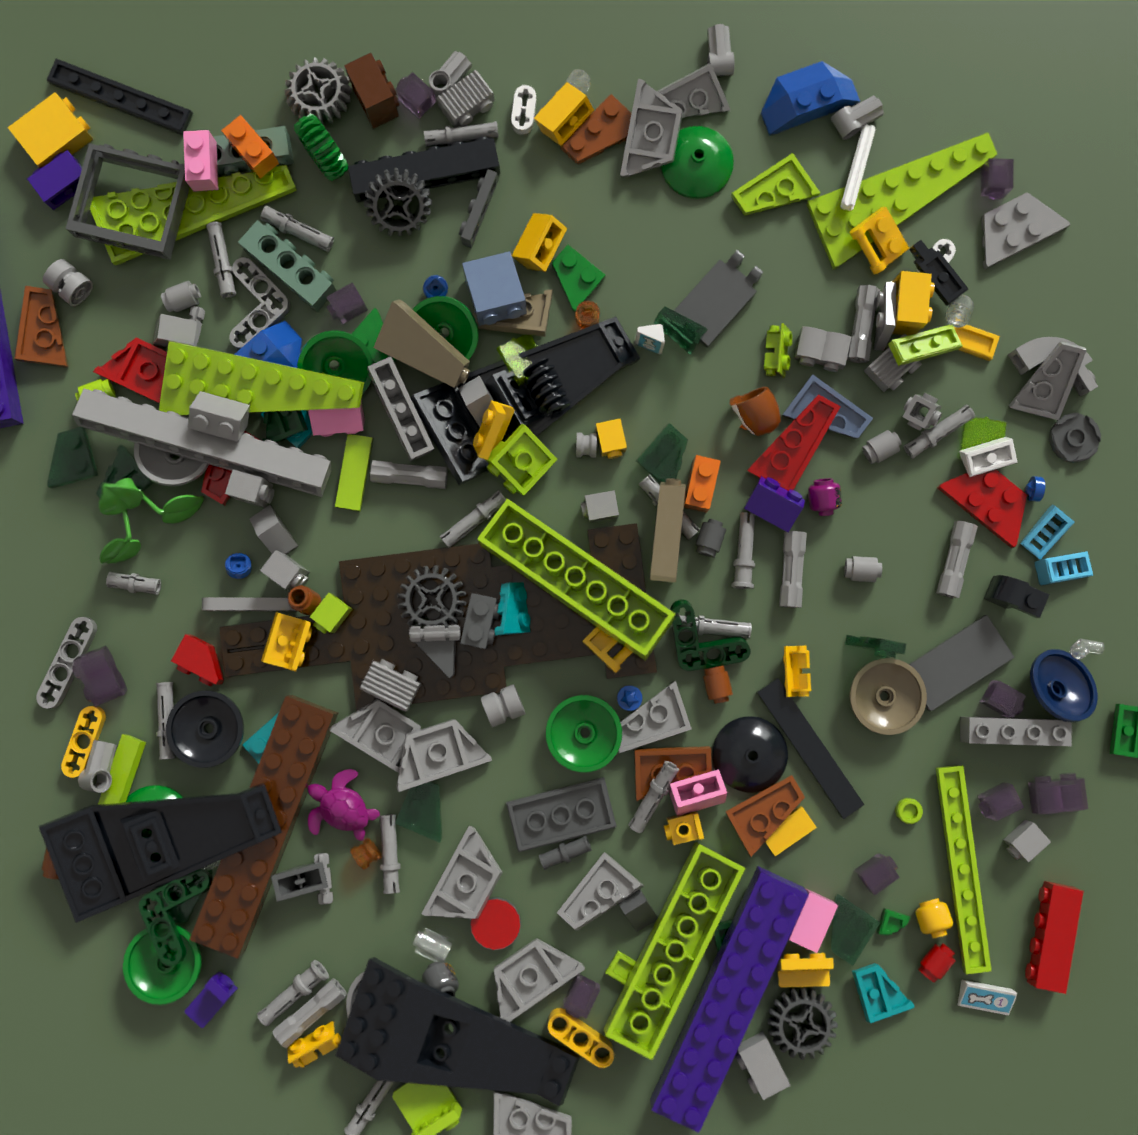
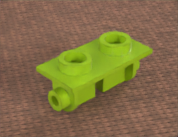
(778, 340)

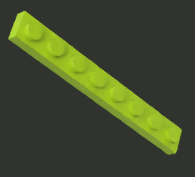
(963, 869)

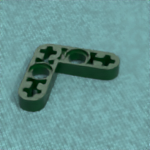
(693, 646)
(164, 906)

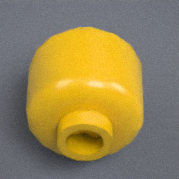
(934, 918)

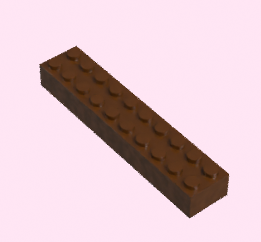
(245, 877)

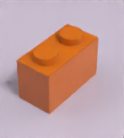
(250, 146)
(701, 483)

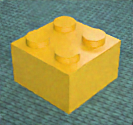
(912, 302)

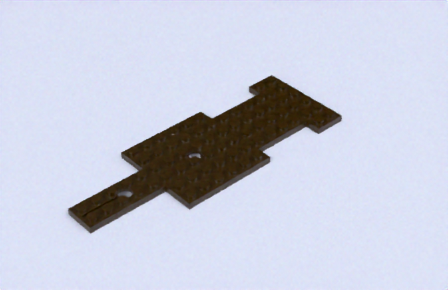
(379, 632)

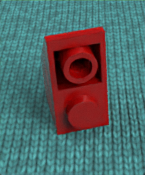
(199, 658)

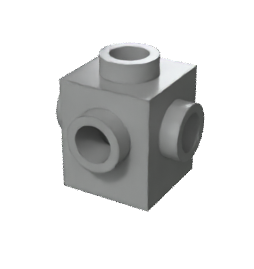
(913, 407)

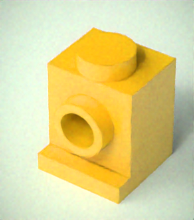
(693, 823)

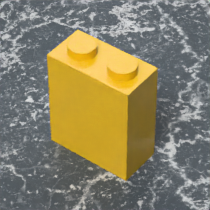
(51, 130)

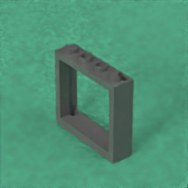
(128, 158)

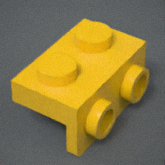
(493, 428)
(287, 641)
(804, 972)

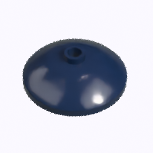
(1063, 685)

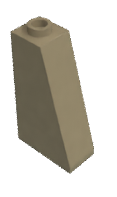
(420, 346)
(668, 530)

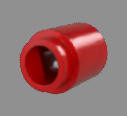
(937, 962)

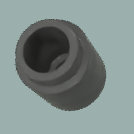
(710, 538)

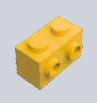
(564, 113)
(539, 242)

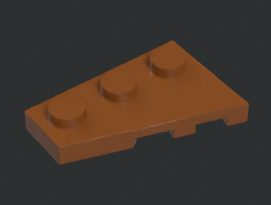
(601, 130)
(40, 330)
(689, 760)
(764, 812)

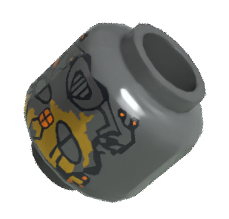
(441, 977)

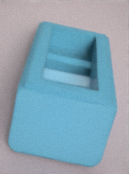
(1060, 530)
(1048, 572)

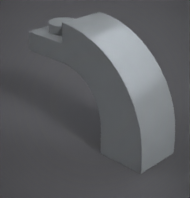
(1037, 350)

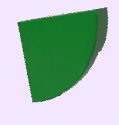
(892, 922)

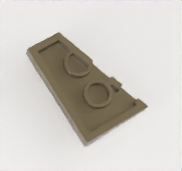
(532, 323)

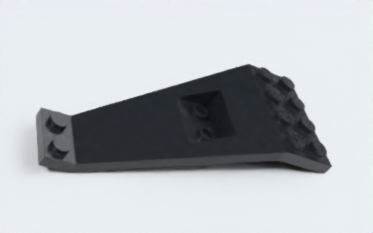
(579, 359)
(109, 862)
(403, 1025)

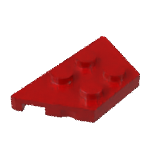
(137, 368)
(990, 501)

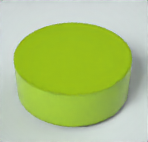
(909, 811)

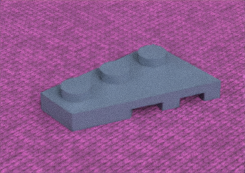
(849, 419)

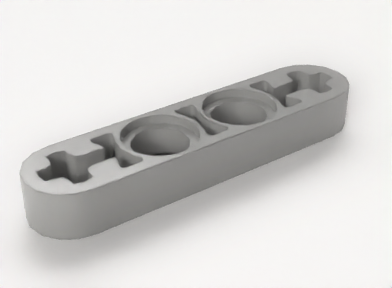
(245, 604)
(62, 660)

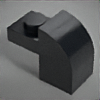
(1016, 594)

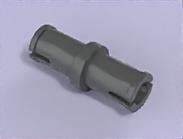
(565, 852)

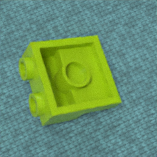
(520, 460)

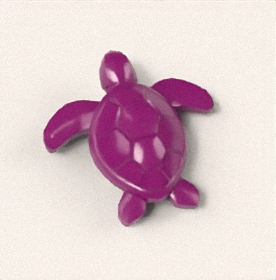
(340, 806)

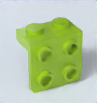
(428, 1107)

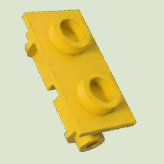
(795, 660)
(303, 1049)

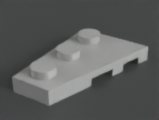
(655, 720)

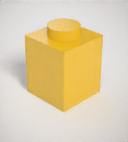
(611, 438)

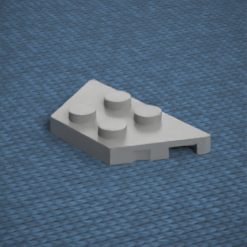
(651, 131)
(1017, 227)
(377, 731)
(437, 753)
(466, 880)
(531, 976)

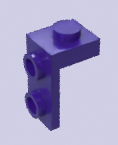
(210, 999)

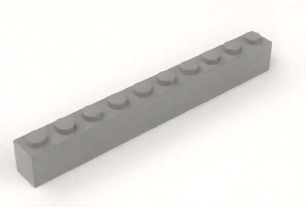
(171, 434)

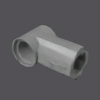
(720, 51)
(450, 73)
(852, 119)
(98, 764)

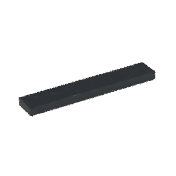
(119, 96)
(810, 748)

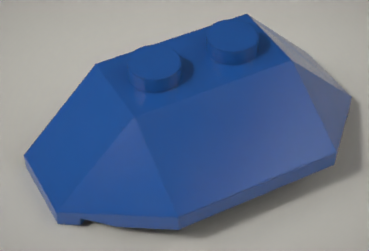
(807, 96)
(275, 345)

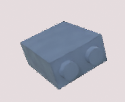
(494, 288)

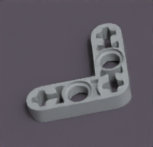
(265, 308)

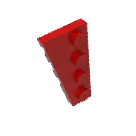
(794, 448)

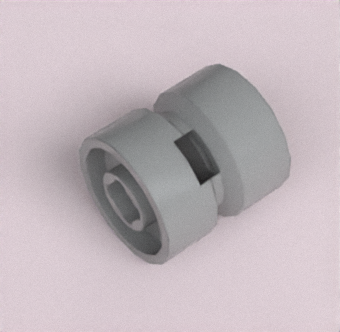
(65, 280)
(503, 705)

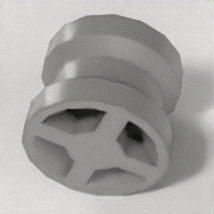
(586, 444)

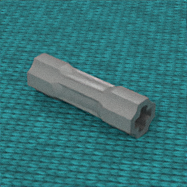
(863, 323)
(425, 476)
(952, 576)
(791, 588)
(309, 1013)

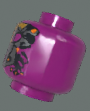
(824, 496)

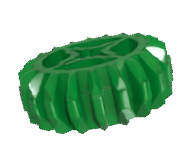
(321, 147)

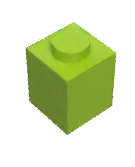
(330, 614)

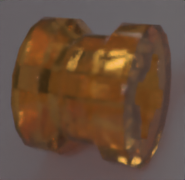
(587, 319)
(366, 853)

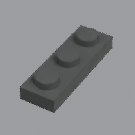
(478, 208)

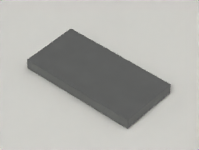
(961, 661)
(561, 814)

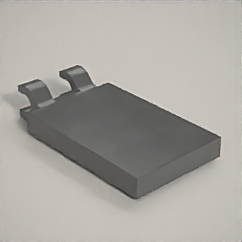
(719, 296)

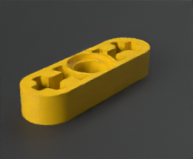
(82, 721)

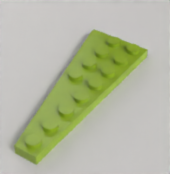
(900, 189)
(146, 210)
(250, 381)

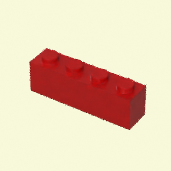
(1054, 937)

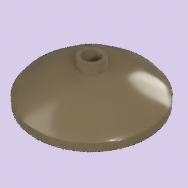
(905, 696)

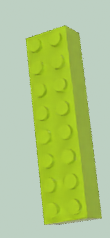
(576, 579)
(673, 951)

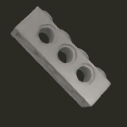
(400, 409)
(1015, 731)

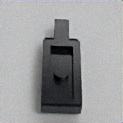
(946, 281)

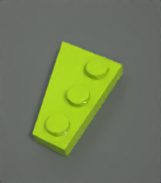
(776, 187)

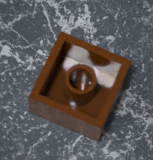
(373, 89)

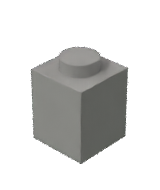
(600, 506)
(1026, 841)

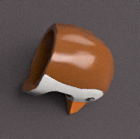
(757, 411)

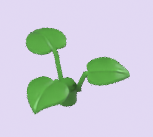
(125, 495)

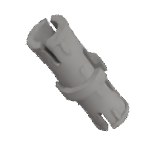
(133, 583)

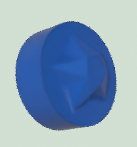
(435, 286)
(1035, 488)
(238, 565)
(629, 698)

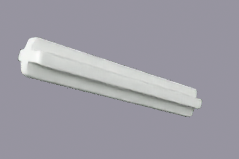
(858, 167)

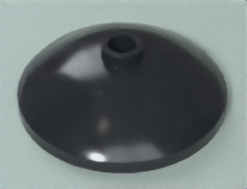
(188, 732)
(732, 750)

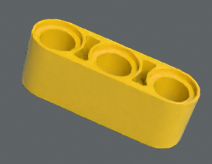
(585, 1049)

